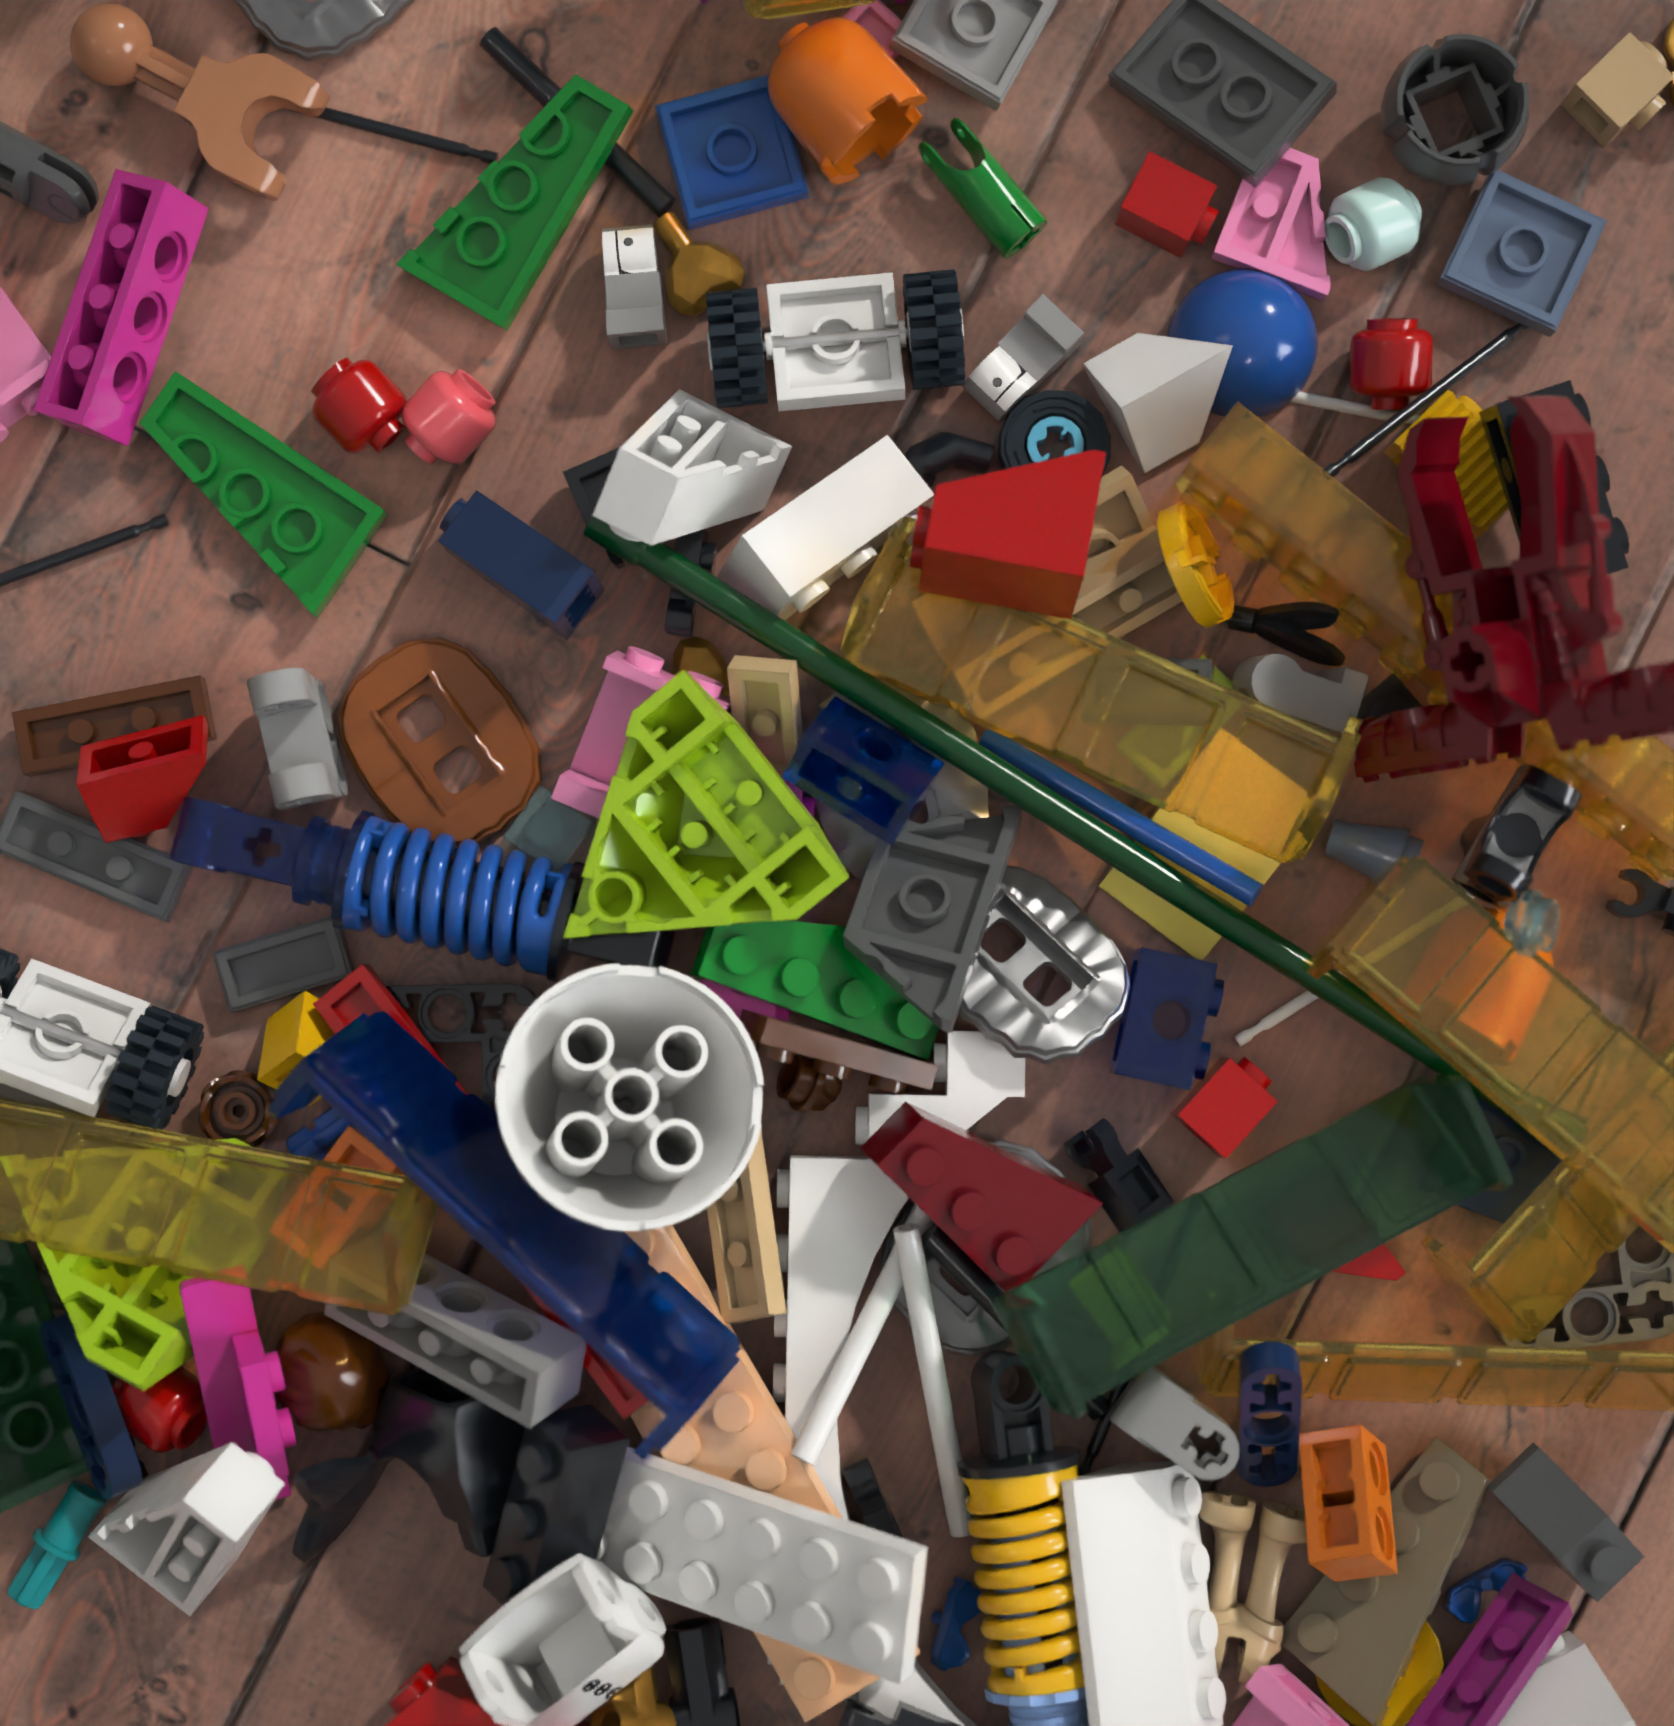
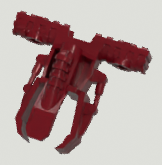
(1521, 632)

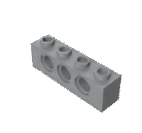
(478, 1343)

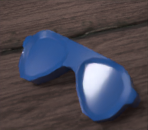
(1464, 1597)
(949, 1646)

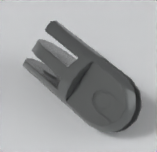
(44, 178)

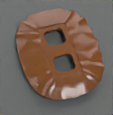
(477, 716)

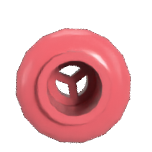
(448, 417)

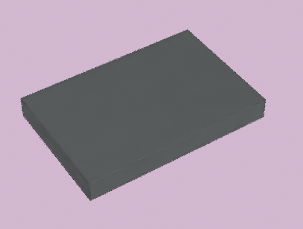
(1223, 85)

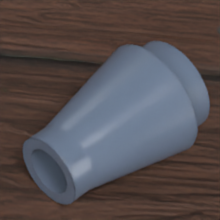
(1370, 847)

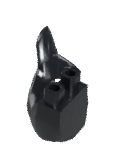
(444, 1436)

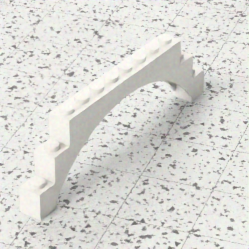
(835, 1229)

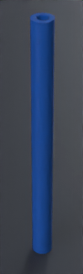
(1125, 819)

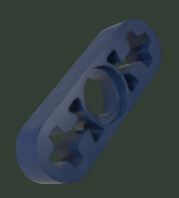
(1258, 1398)
(91, 1411)

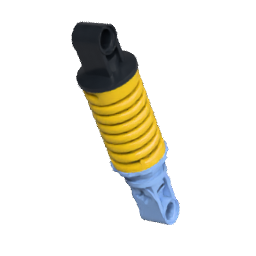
(1024, 1551)

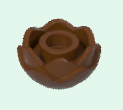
(219, 1102)

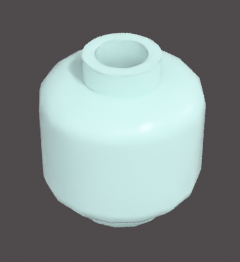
(1373, 224)

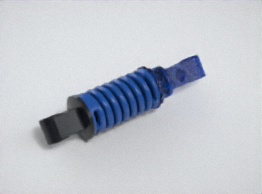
(405, 889)

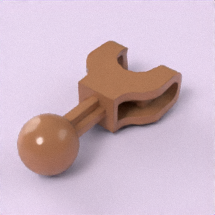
(215, 97)

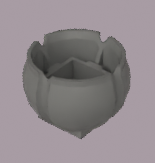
(1491, 96)

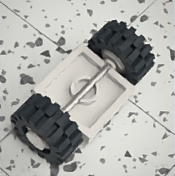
(836, 340)
(80, 1037)

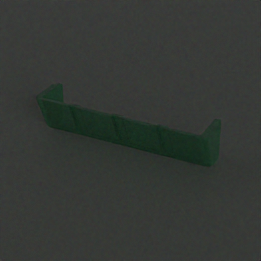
(1251, 1239)

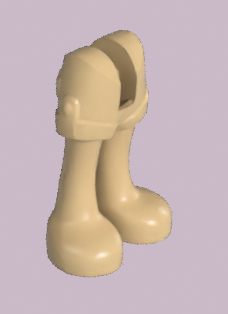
(1255, 1619)

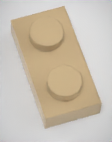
(767, 705)

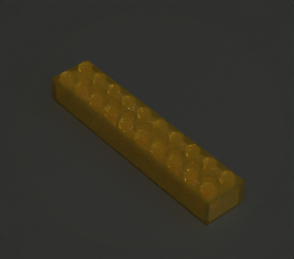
(1355, 560)

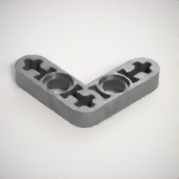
(1632, 1282)

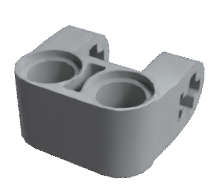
(298, 737)
(1162, 1415)

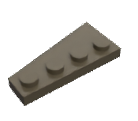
(1364, 1629)

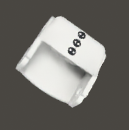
(563, 1646)

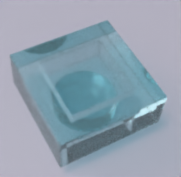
(548, 829)

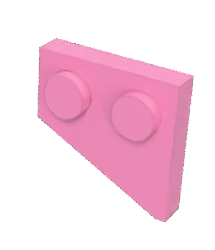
(1280, 226)

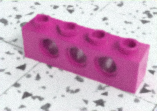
(121, 307)

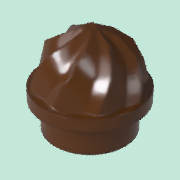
(805, 1087)

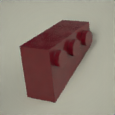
(983, 1197)

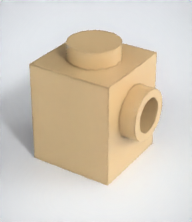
(1620, 90)

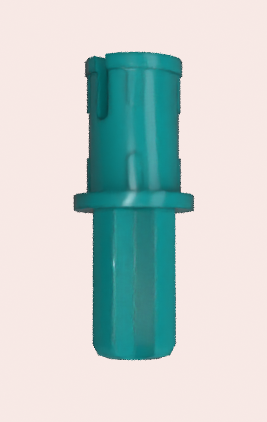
(56, 1545)

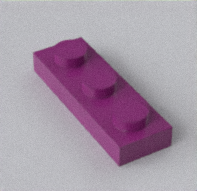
(1496, 1658)

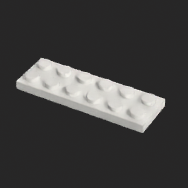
(767, 1564)

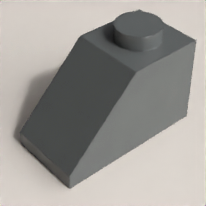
(1565, 1522)

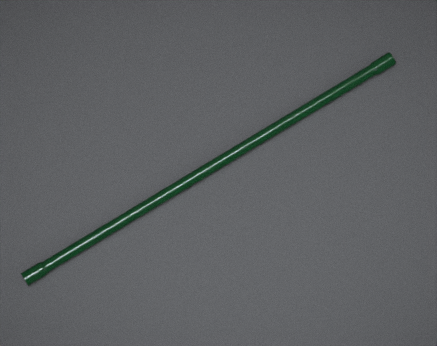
(1020, 790)

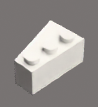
(689, 472)
(826, 531)
(190, 1522)

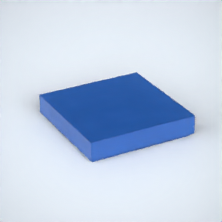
(730, 153)

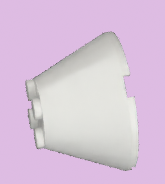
(629, 1097)

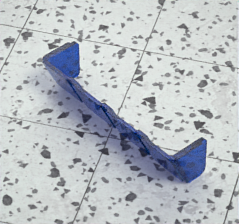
(582, 1272)

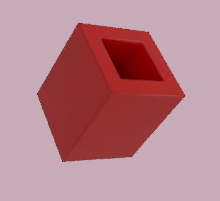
(1168, 206)
(1226, 1105)

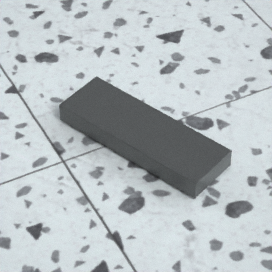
(77, 853)

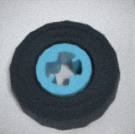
(1051, 412)

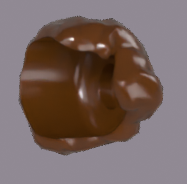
(329, 1374)

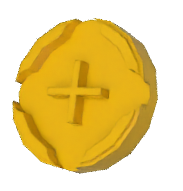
(1190, 559)

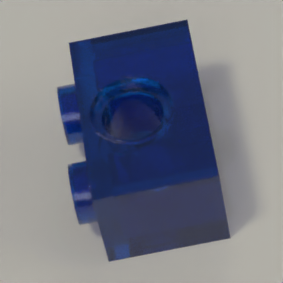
(862, 770)
(1138, 1047)

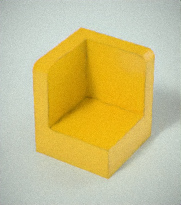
(290, 1037)

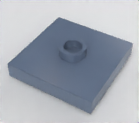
(1521, 252)

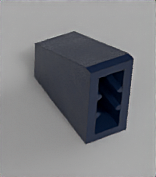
(520, 563)

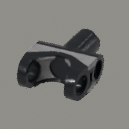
(1510, 840)

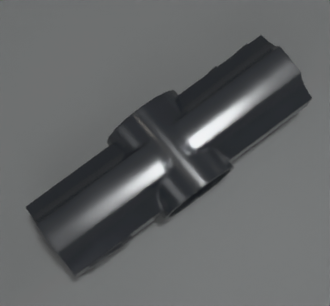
(699, 1674)

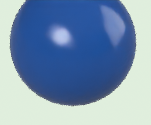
(1269, 334)

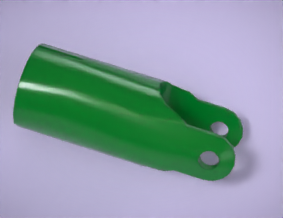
(987, 194)

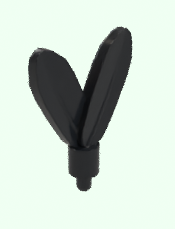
(1286, 625)

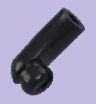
(948, 450)

